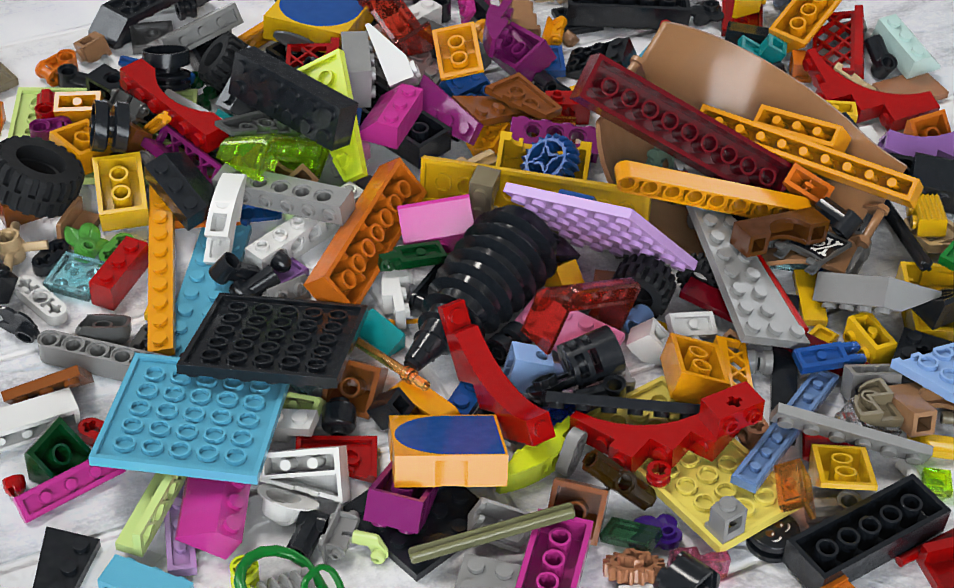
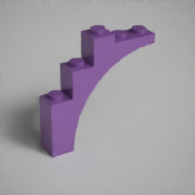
(907, 145)

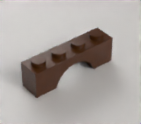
(800, 225)

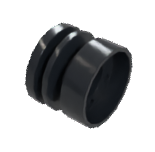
(168, 64)

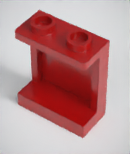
(937, 562)

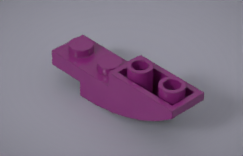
(496, 25)

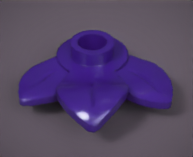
(671, 533)

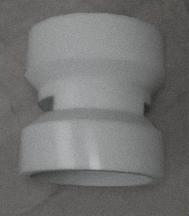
(761, 361)

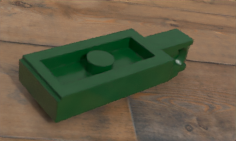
(412, 256)

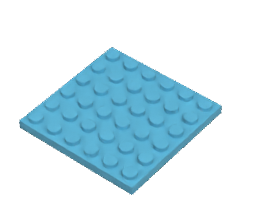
(188, 423)

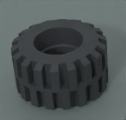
(218, 60)
(655, 281)

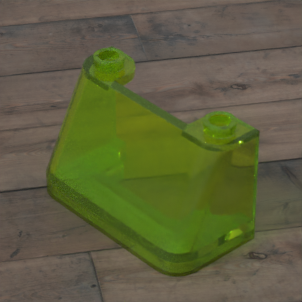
(261, 152)

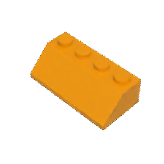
(802, 21)

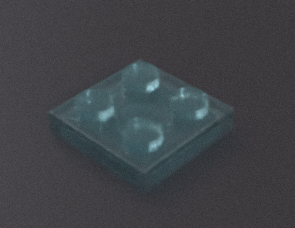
(72, 276)

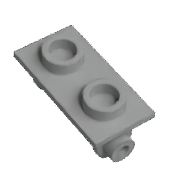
(290, 289)
(333, 542)

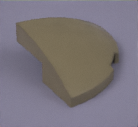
(875, 405)

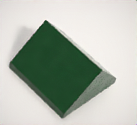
(55, 452)

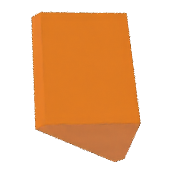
(928, 125)

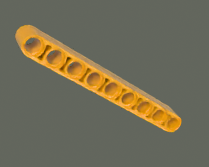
(703, 191)

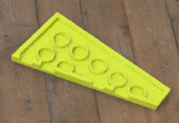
(333, 72)

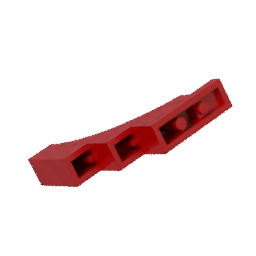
(475, 364)

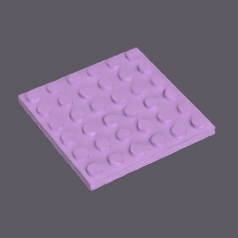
(600, 225)

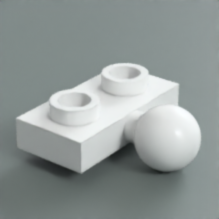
(692, 324)

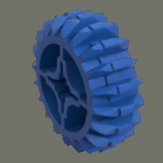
(544, 157)

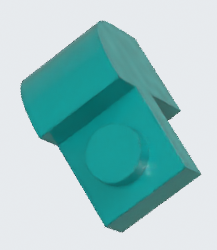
(771, 49)

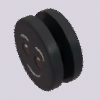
(770, 543)

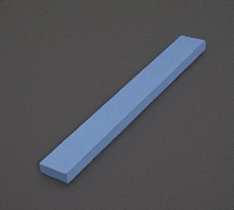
(777, 440)

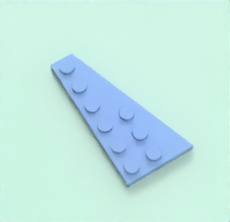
(930, 370)

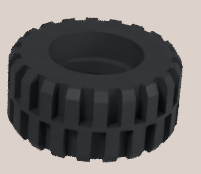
(38, 176)

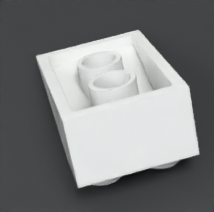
(394, 62)

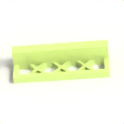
(149, 514)

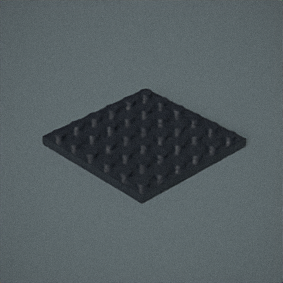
(274, 340)

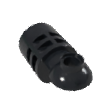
(584, 363)

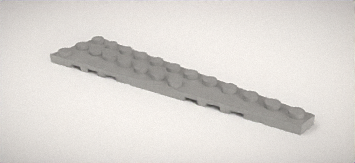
(746, 287)

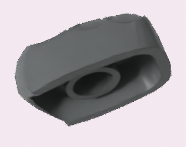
(106, 328)

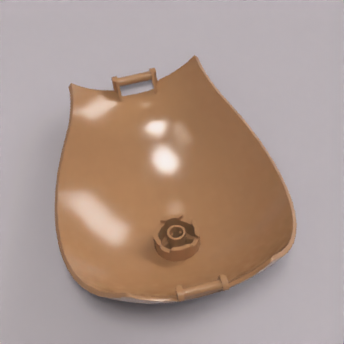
(732, 79)

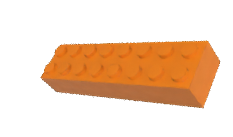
(372, 229)

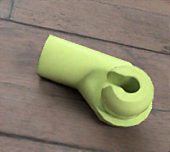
(378, 549)

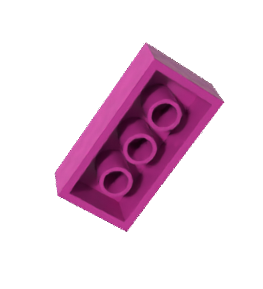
(556, 555)

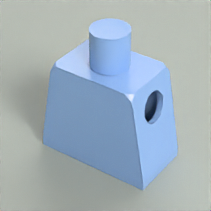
(527, 363)

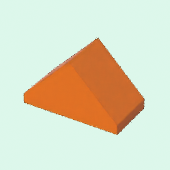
(806, 184)

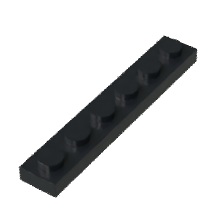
(610, 404)

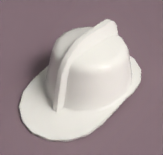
(283, 504)

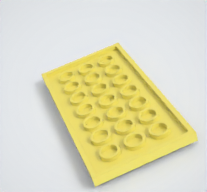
(699, 482)

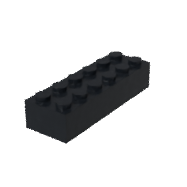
(626, 13)
(293, 98)
(866, 534)

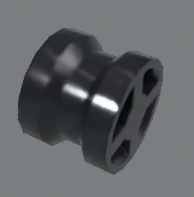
(185, 9)

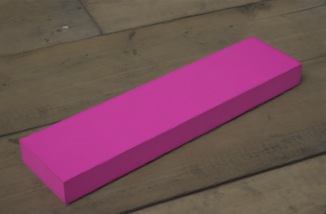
(62, 489)

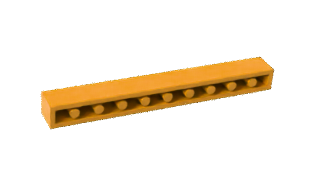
(825, 160)

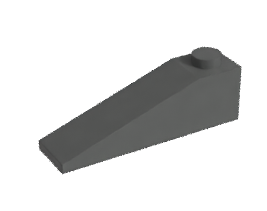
(253, 124)

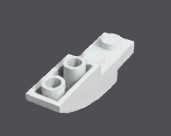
(223, 216)
(394, 294)
(295, 423)

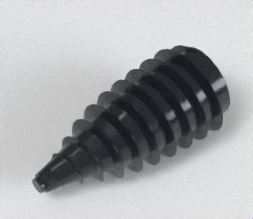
(493, 270)

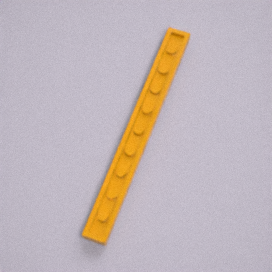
(161, 277)

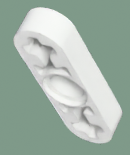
(42, 309)

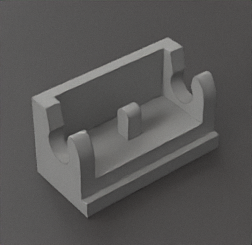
(489, 512)

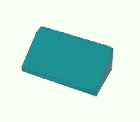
(382, 333)

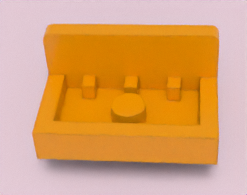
(489, 138)

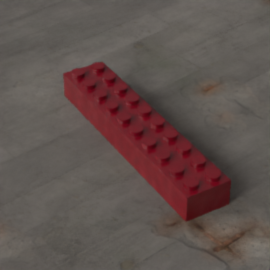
(676, 126)

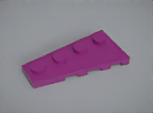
(448, 111)

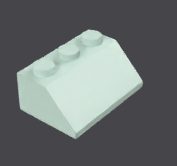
(901, 42)

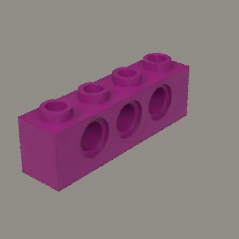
(523, 125)

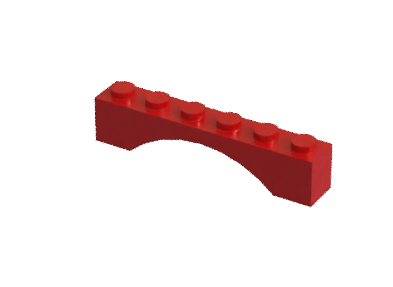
(196, 125)

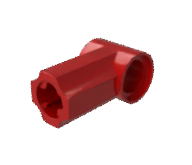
(45, 104)

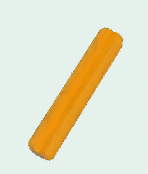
(157, 122)

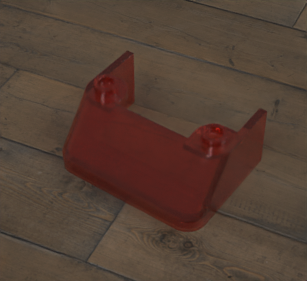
(401, 26)
(607, 299)

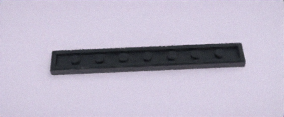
(784, 374)

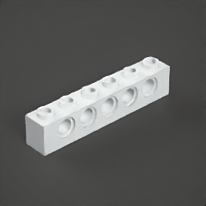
(293, 237)

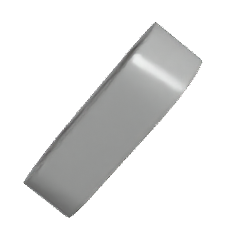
(571, 451)

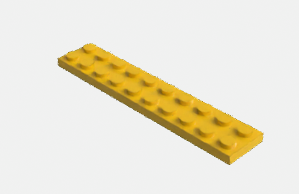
(451, 178)

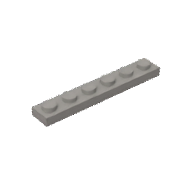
(846, 432)

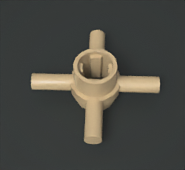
(14, 248)

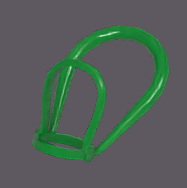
(290, 554)

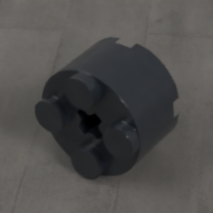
(688, 573)

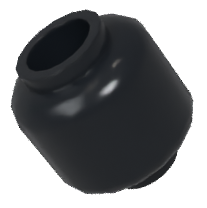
(338, 417)

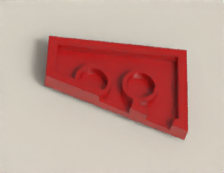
(360, 452)

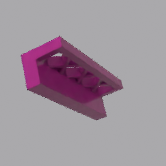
(157, 148)

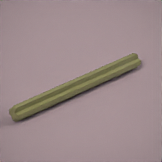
(491, 533)

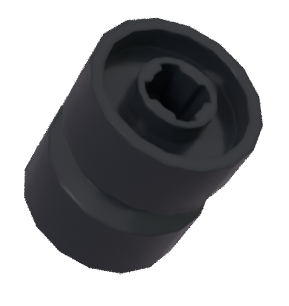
(500, 342)

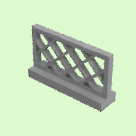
(203, 28)

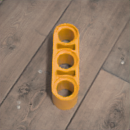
(427, 401)

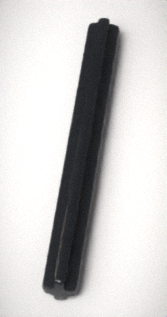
(908, 239)

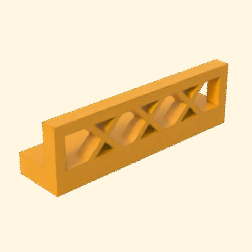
(739, 358)

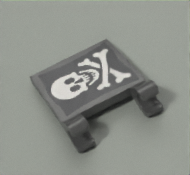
(817, 253)

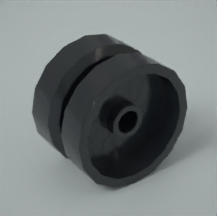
(112, 126)

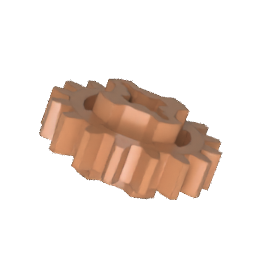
(632, 567)

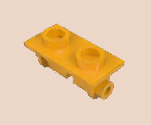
(554, 30)

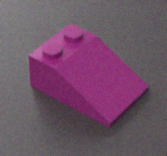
(524, 53)
(398, 507)

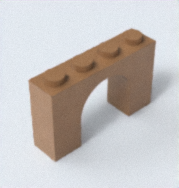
(918, 408)

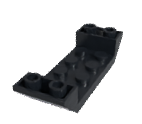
(117, 15)

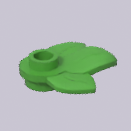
(86, 240)

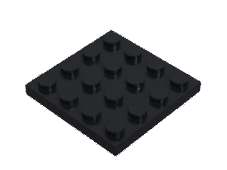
(446, 518)

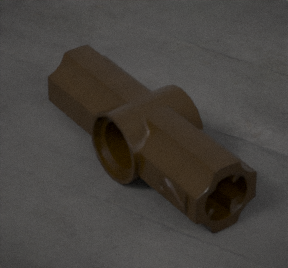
(609, 472)

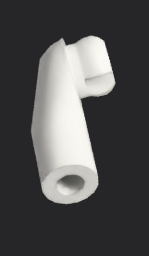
(906, 468)

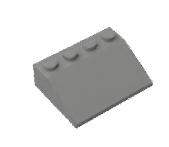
(869, 293)

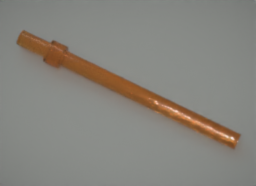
(406, 373)

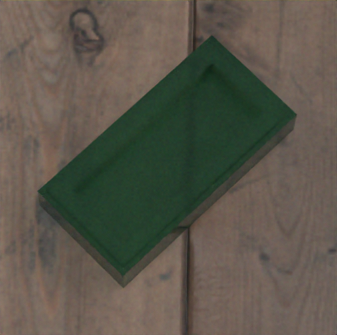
(631, 534)

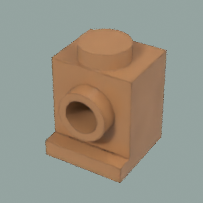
(92, 47)

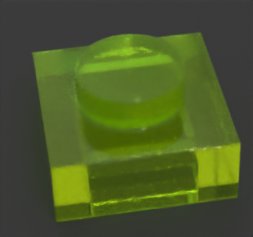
(938, 481)

